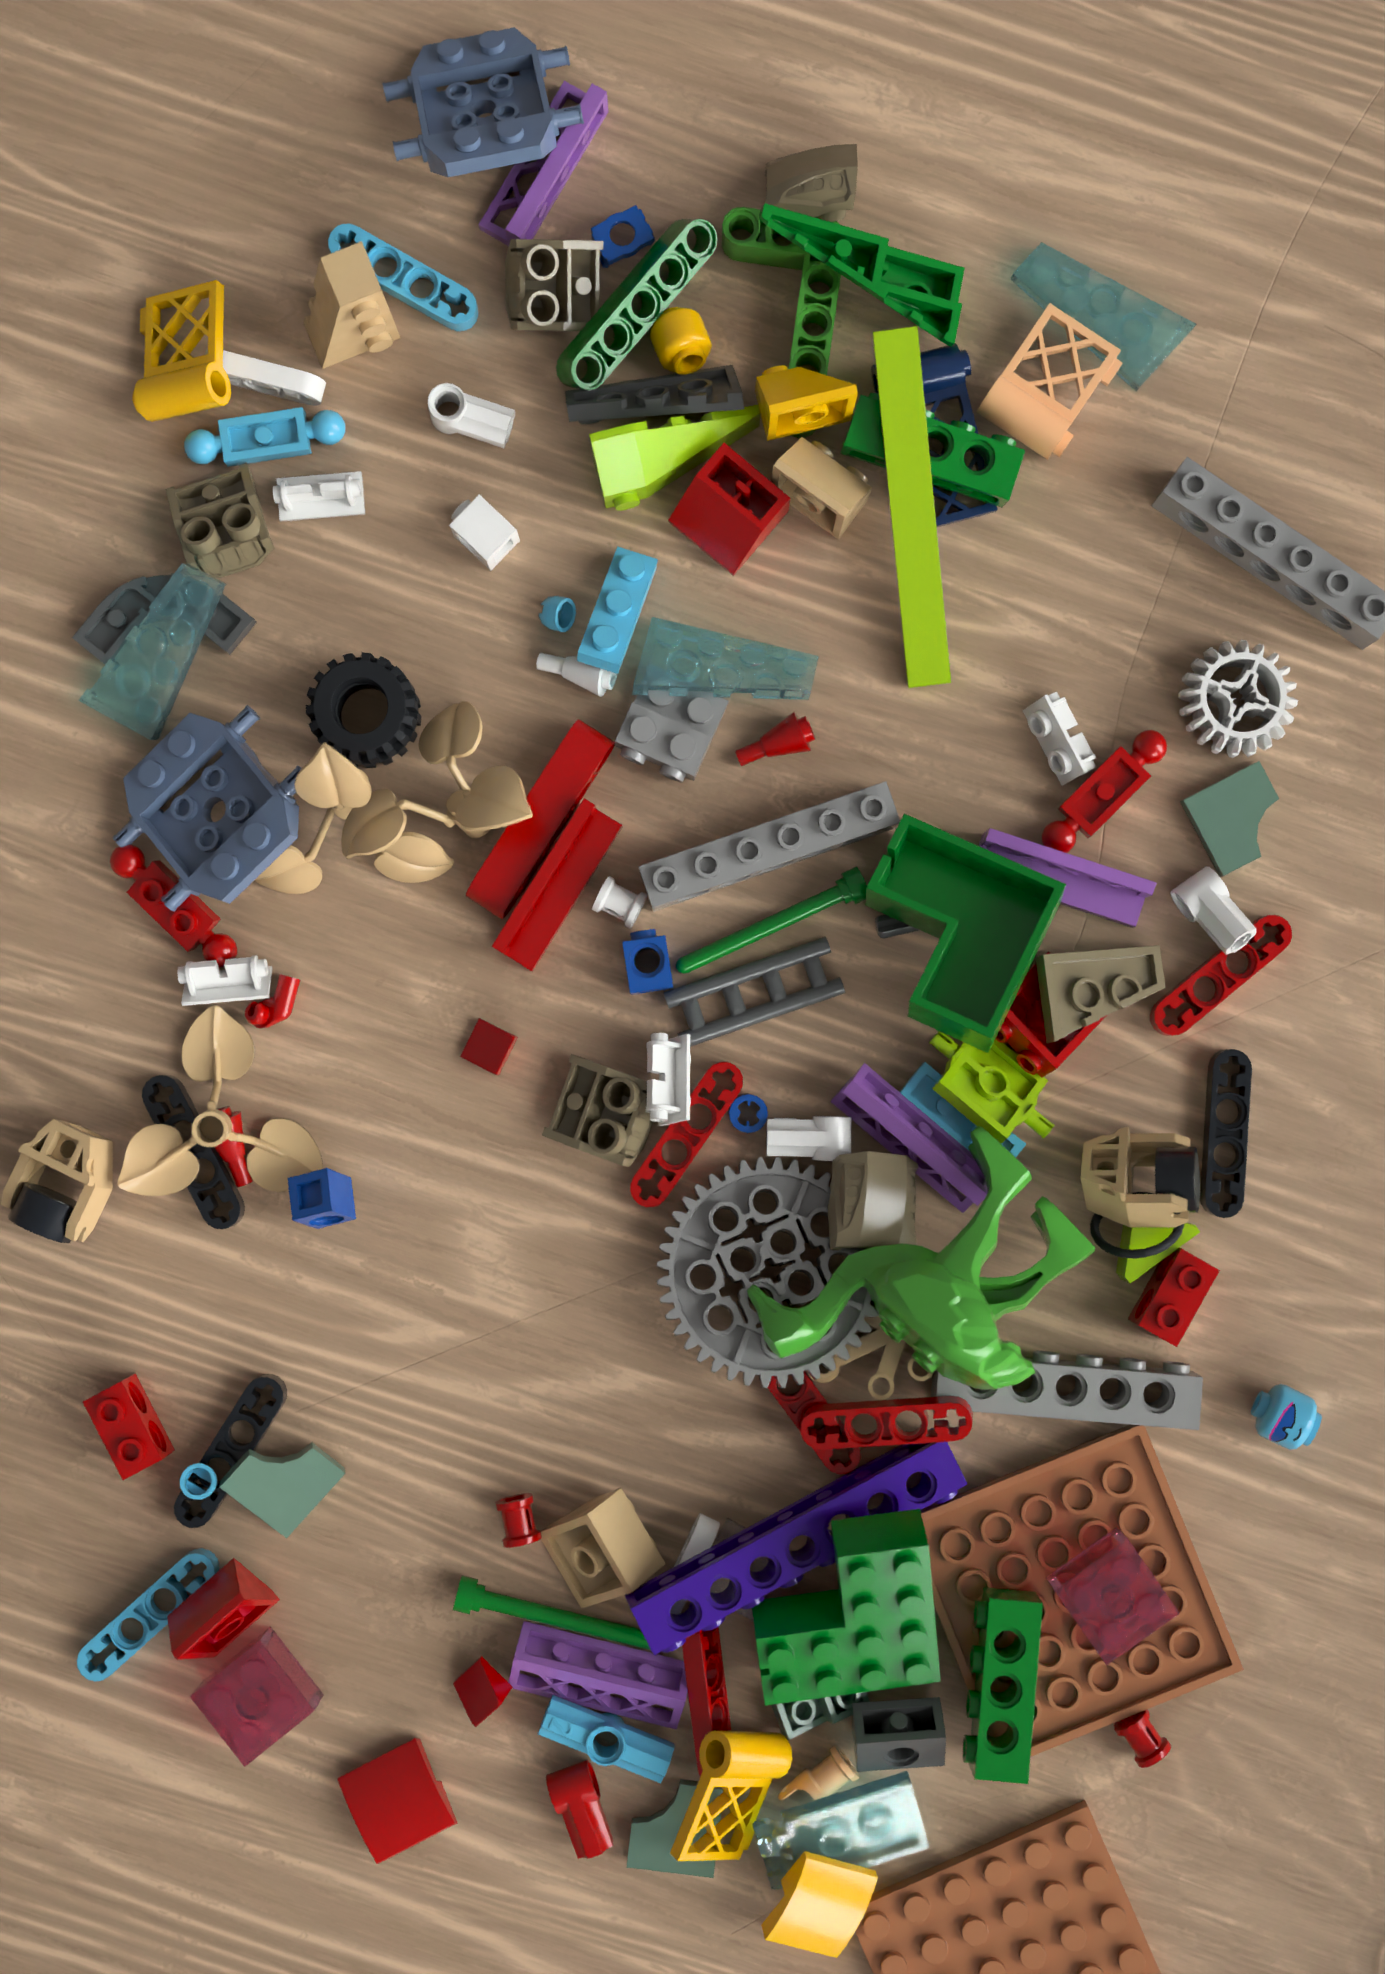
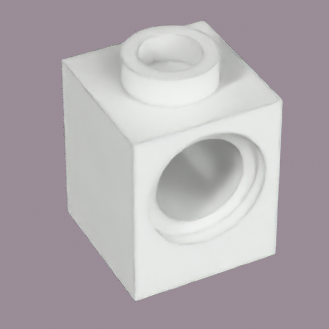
(483, 531)

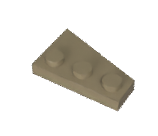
(1093, 984)

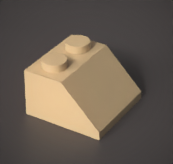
(821, 486)
(602, 1549)

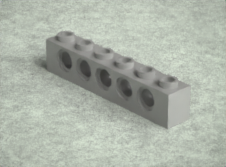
(1274, 553)
(769, 846)
(1175, 1408)

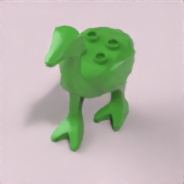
(938, 1297)

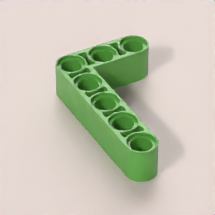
(811, 306)

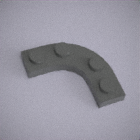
(129, 604)

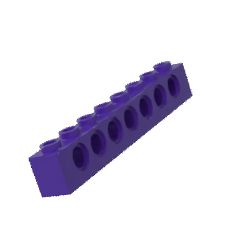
(772, 1539)

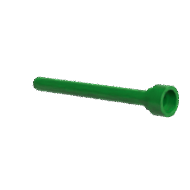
(847, 889)
(474, 1596)

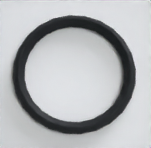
(1128, 1253)

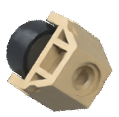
(74, 1153)
(1109, 1170)

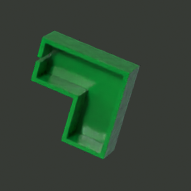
(983, 912)
(866, 1632)

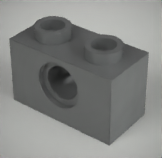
(898, 1734)

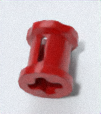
(518, 1520)
(1143, 1739)

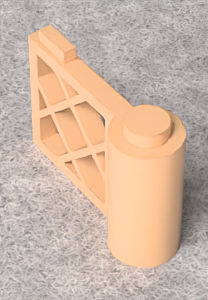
(1029, 412)

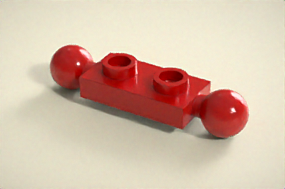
(1105, 791)
(190, 922)

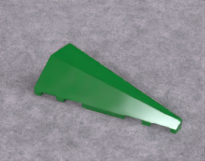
(907, 282)

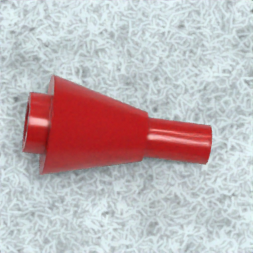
(785, 738)
(234, 1151)

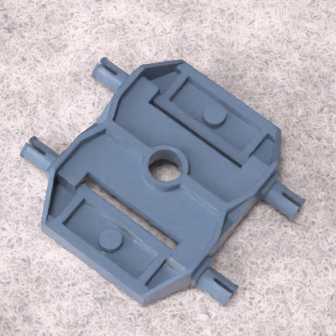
(520, 119)
(210, 855)

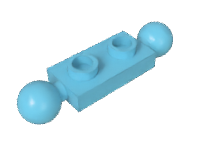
(264, 436)

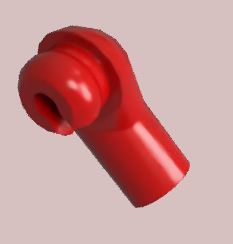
(276, 1008)

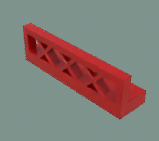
(557, 885)

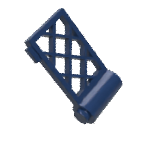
(944, 379)

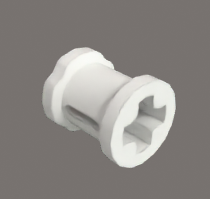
(619, 902)

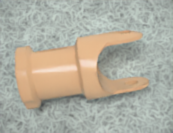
(824, 1777)

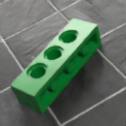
(948, 471)
(1008, 1755)

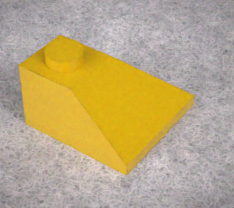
(802, 400)

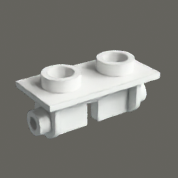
(319, 496)
(1066, 755)
(242, 980)
(670, 1095)

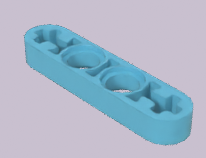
(406, 273)
(147, 1613)

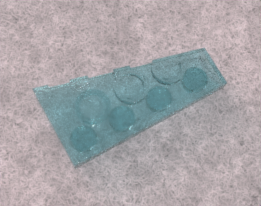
(1121, 316)
(702, 660)
(153, 663)

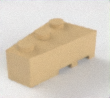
(348, 308)

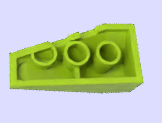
(641, 461)

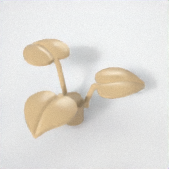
(339, 786)
(490, 803)
(158, 1158)

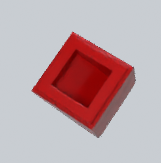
(489, 1047)
(481, 1690)

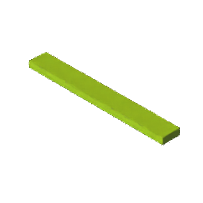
(912, 506)

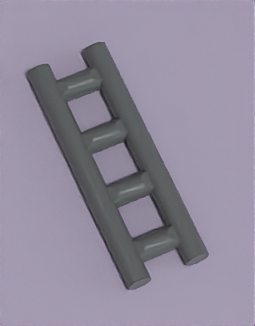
(769, 970)

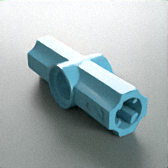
(634, 1750)

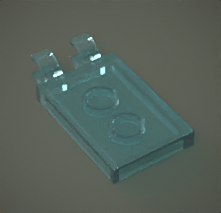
(852, 1826)

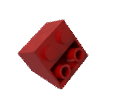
(729, 509)

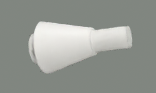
(582, 674)

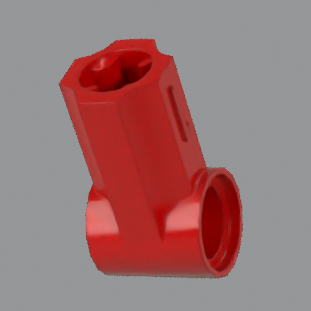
(577, 1795)

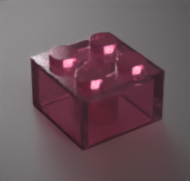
(1112, 1595)
(257, 1696)

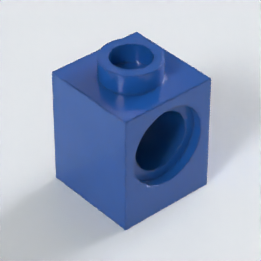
(647, 982)
(321, 1198)

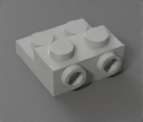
(671, 731)

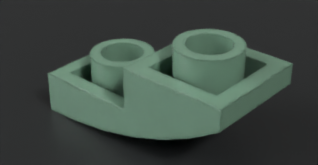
(804, 1715)

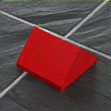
(218, 1612)

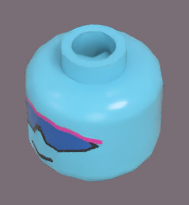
(1286, 1417)

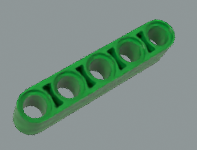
(655, 298)

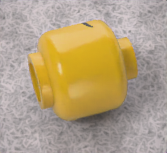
(681, 340)

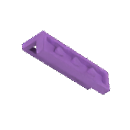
(552, 171)
(1088, 884)
(917, 1132)
(601, 1671)

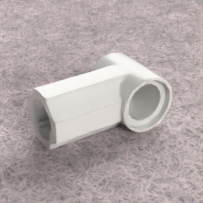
(474, 417)
(1207, 901)
(818, 1138)

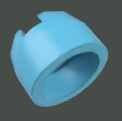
(558, 613)
(194, 1491)

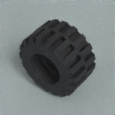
(343, 681)

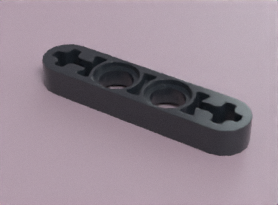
(1233, 1133)
(230, 1193)
(229, 1449)

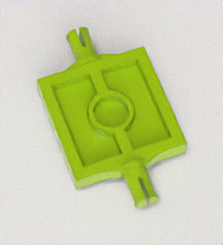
(990, 1087)

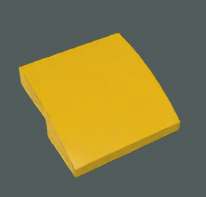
(820, 1904)

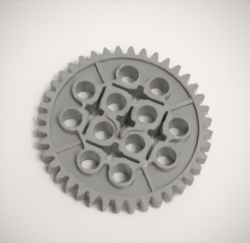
(698, 1243)

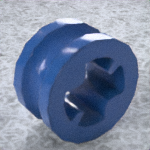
(761, 1114)

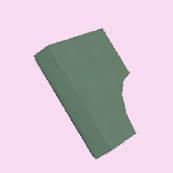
(1229, 817)
(282, 1487)
(654, 1836)

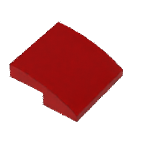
(397, 1801)

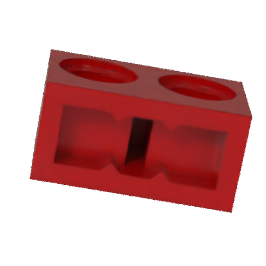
(1173, 1295)
(129, 1426)

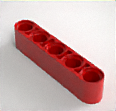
(552, 804)

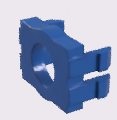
(611, 252)

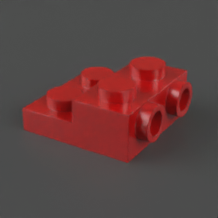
(1026, 1031)

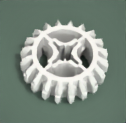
(1271, 709)

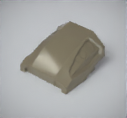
(814, 181)
(552, 283)
(221, 523)
(601, 1112)
(872, 1200)

